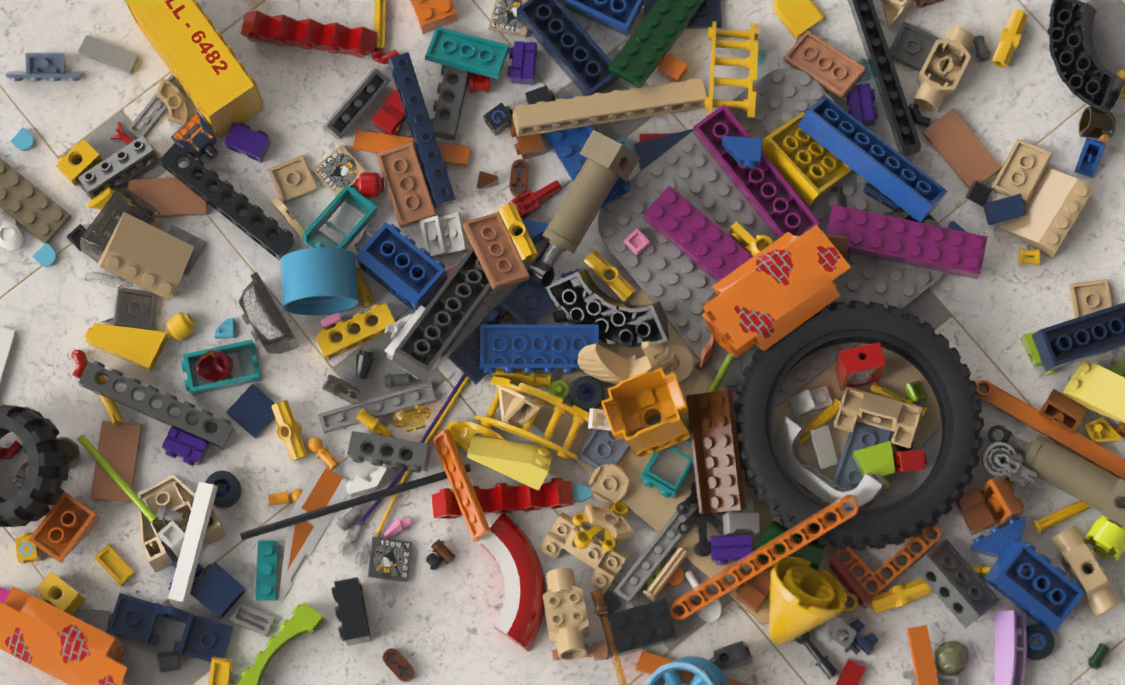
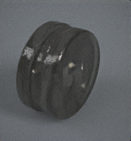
(341, 389)

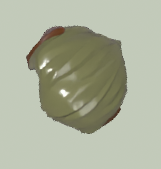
(951, 657)

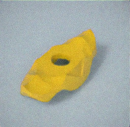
(464, 431)

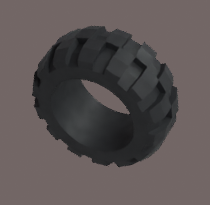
(45, 465)

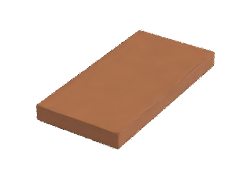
(825, 64)
(961, 149)
(406, 184)
(169, 196)
(496, 251)
(120, 448)

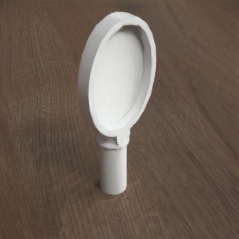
(10, 236)
(711, 611)

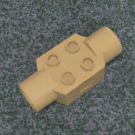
(944, 68)
(1075, 556)
(566, 614)

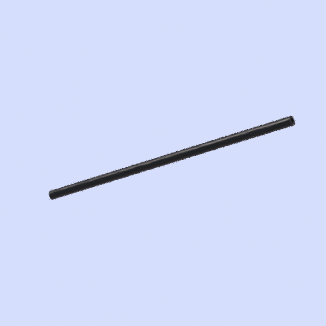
(346, 504)

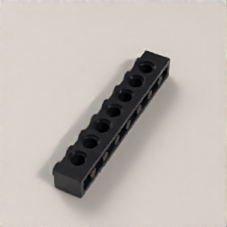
(178, 154)

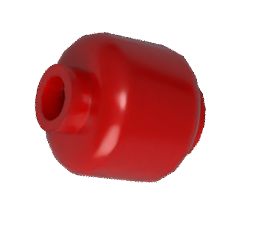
(370, 184)

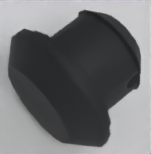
(559, 316)
(434, 561)

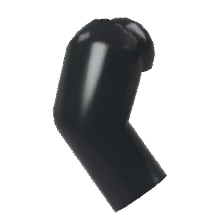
(917, 117)

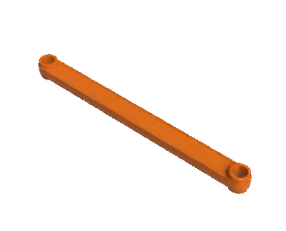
(1074, 442)

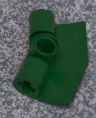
(810, 552)

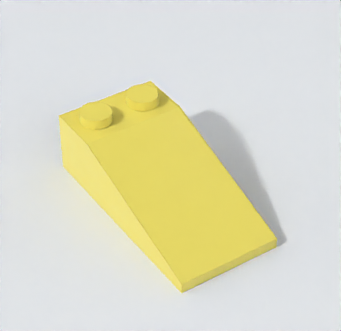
(1098, 390)
(514, 459)

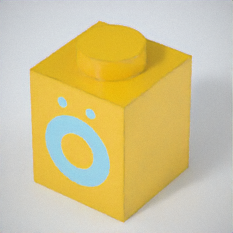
(26, 550)

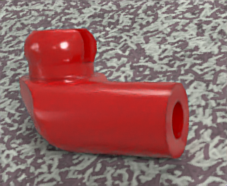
(382, 57)
(81, 362)
(9, 453)

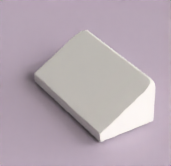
(823, 447)

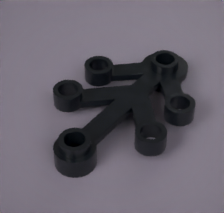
(702, 525)

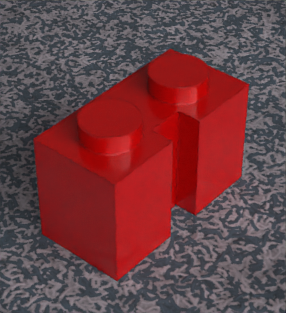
(391, 116)
(909, 460)

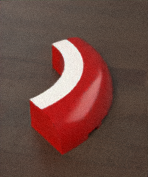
(523, 581)

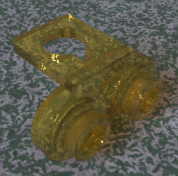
(410, 416)

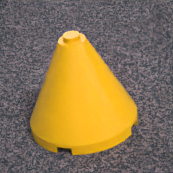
(801, 599)

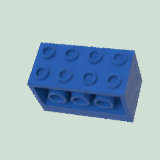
(402, 267)
(1034, 584)

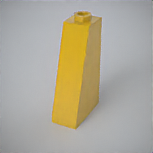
(129, 344)

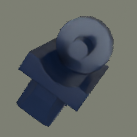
(865, 644)

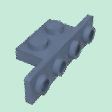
(45, 65)

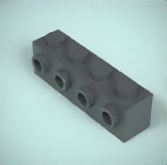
(119, 167)

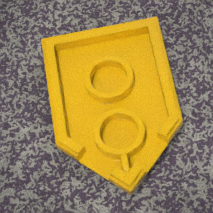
(798, 15)

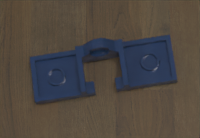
(525, 304)
(201, 636)

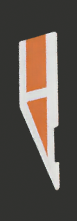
(322, 490)

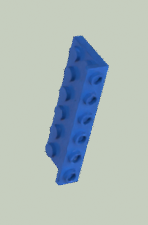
(568, 145)
(534, 347)

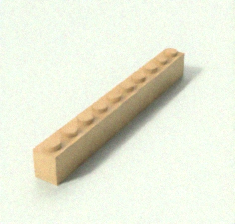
(609, 107)

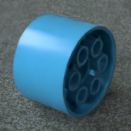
(319, 281)

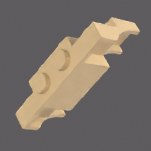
(879, 412)
(606, 563)

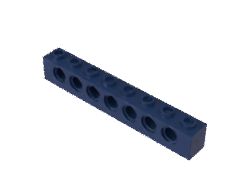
(421, 130)

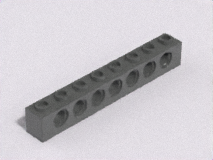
(95, 370)

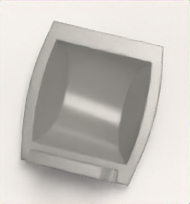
(829, 629)

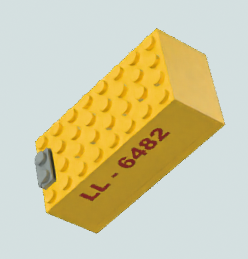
(199, 61)

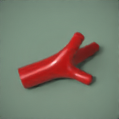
(122, 135)

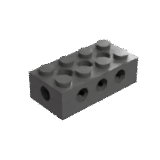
(956, 583)

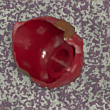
(215, 366)

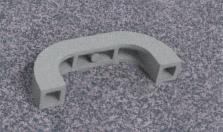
(809, 478)

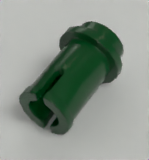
(1098, 657)

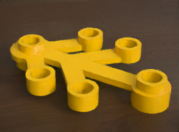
(584, 538)

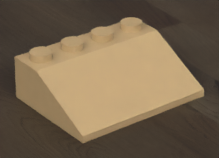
(1050, 211)
(146, 256)

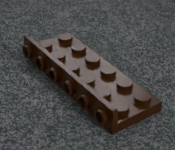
(715, 451)

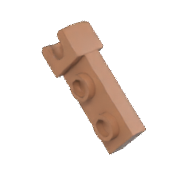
(598, 651)

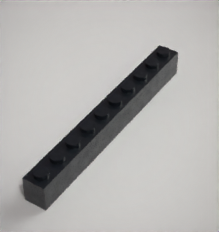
(885, 77)

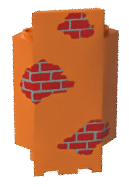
(774, 292)
(59, 642)

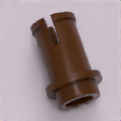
(443, 551)

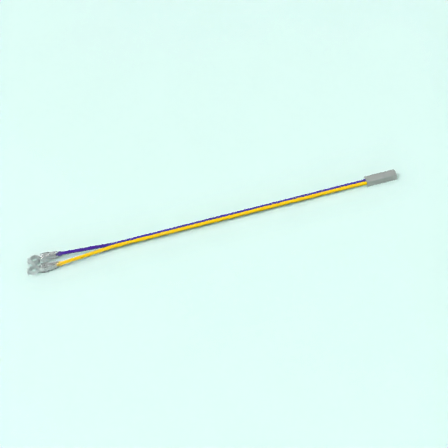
(353, 534)

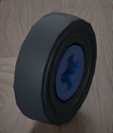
(1046, 639)

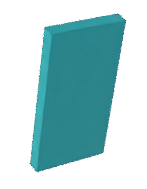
(467, 52)

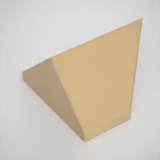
(895, 10)
(515, 407)

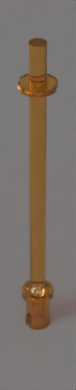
(601, 611)

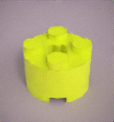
(1106, 538)

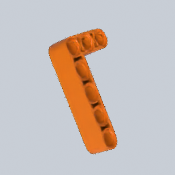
(891, 565)

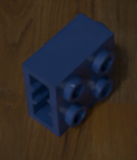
(217, 590)

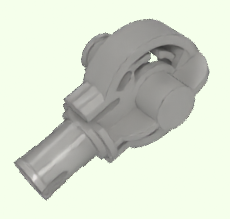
(1005, 462)

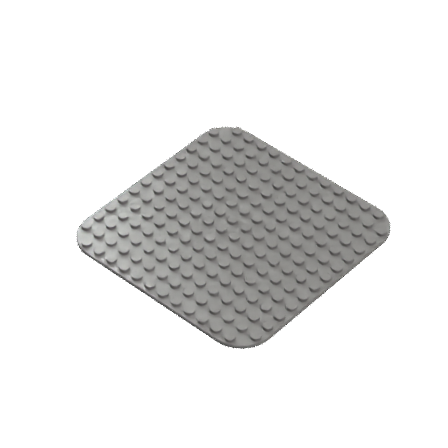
(692, 172)

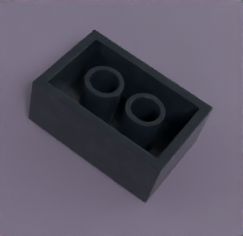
(351, 611)
(642, 627)

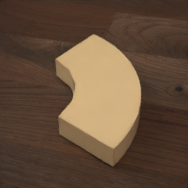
(174, 101)
(288, 216)
(613, 523)

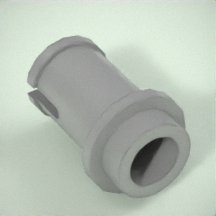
(169, 515)
(349, 518)

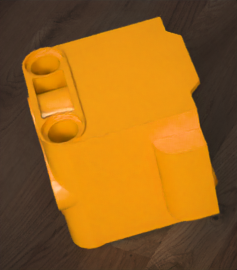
(638, 399)

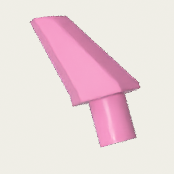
(396, 527)

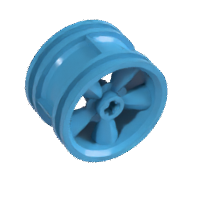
(706, 672)

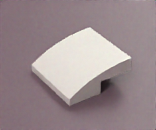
(443, 235)

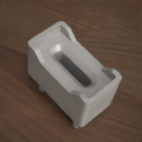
(742, 520)

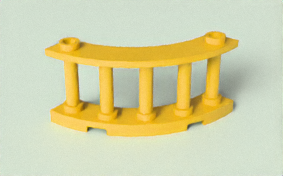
(751, 63)
(540, 397)

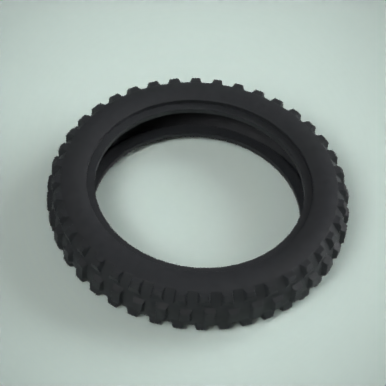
(939, 367)

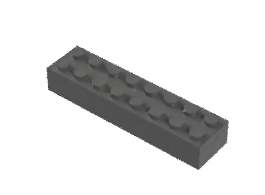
(444, 318)

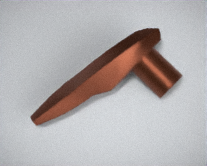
(706, 354)

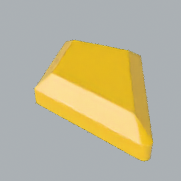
(101, 199)
(1101, 431)

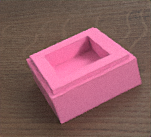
(637, 242)
(330, 321)

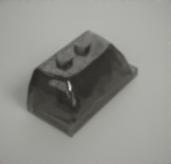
(101, 229)
(265, 318)

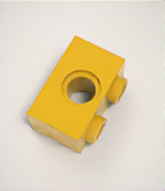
(89, 156)
(52, 587)

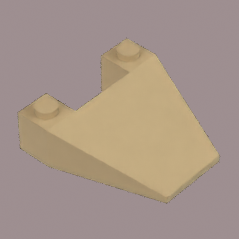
(177, 498)

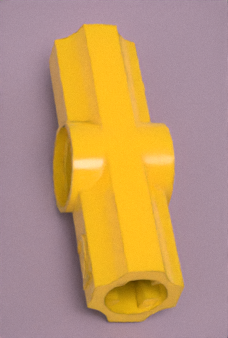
(1009, 38)
(513, 223)
(601, 267)
(289, 430)
(900, 596)

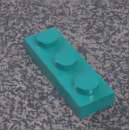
(267, 570)

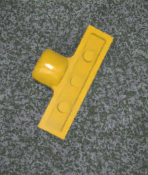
(751, 244)

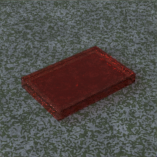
(849, 581)

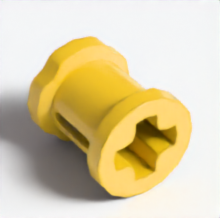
(1028, 253)

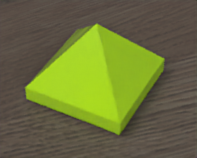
(915, 391)

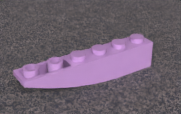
(1010, 647)

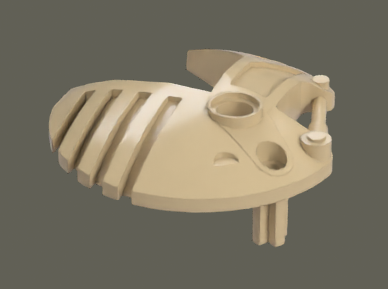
(613, 368)

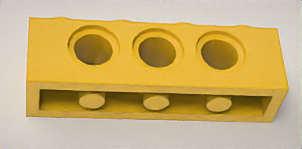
(349, 341)

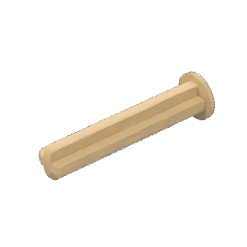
(665, 574)

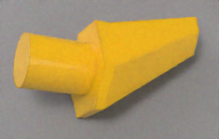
(981, 570)

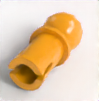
(316, 445)
(284, 497)

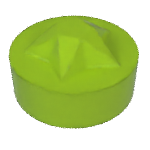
(559, 389)

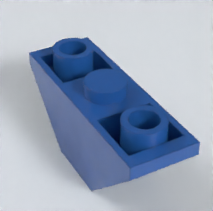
(1000, 538)

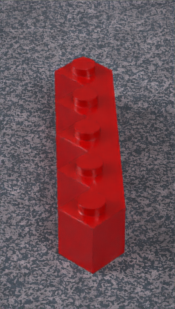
(308, 34)
(507, 498)

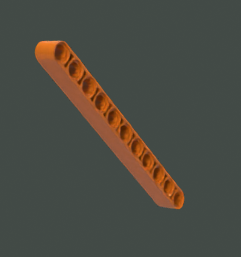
(770, 550)

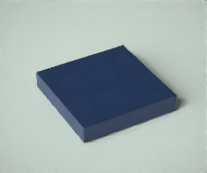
(252, 411)

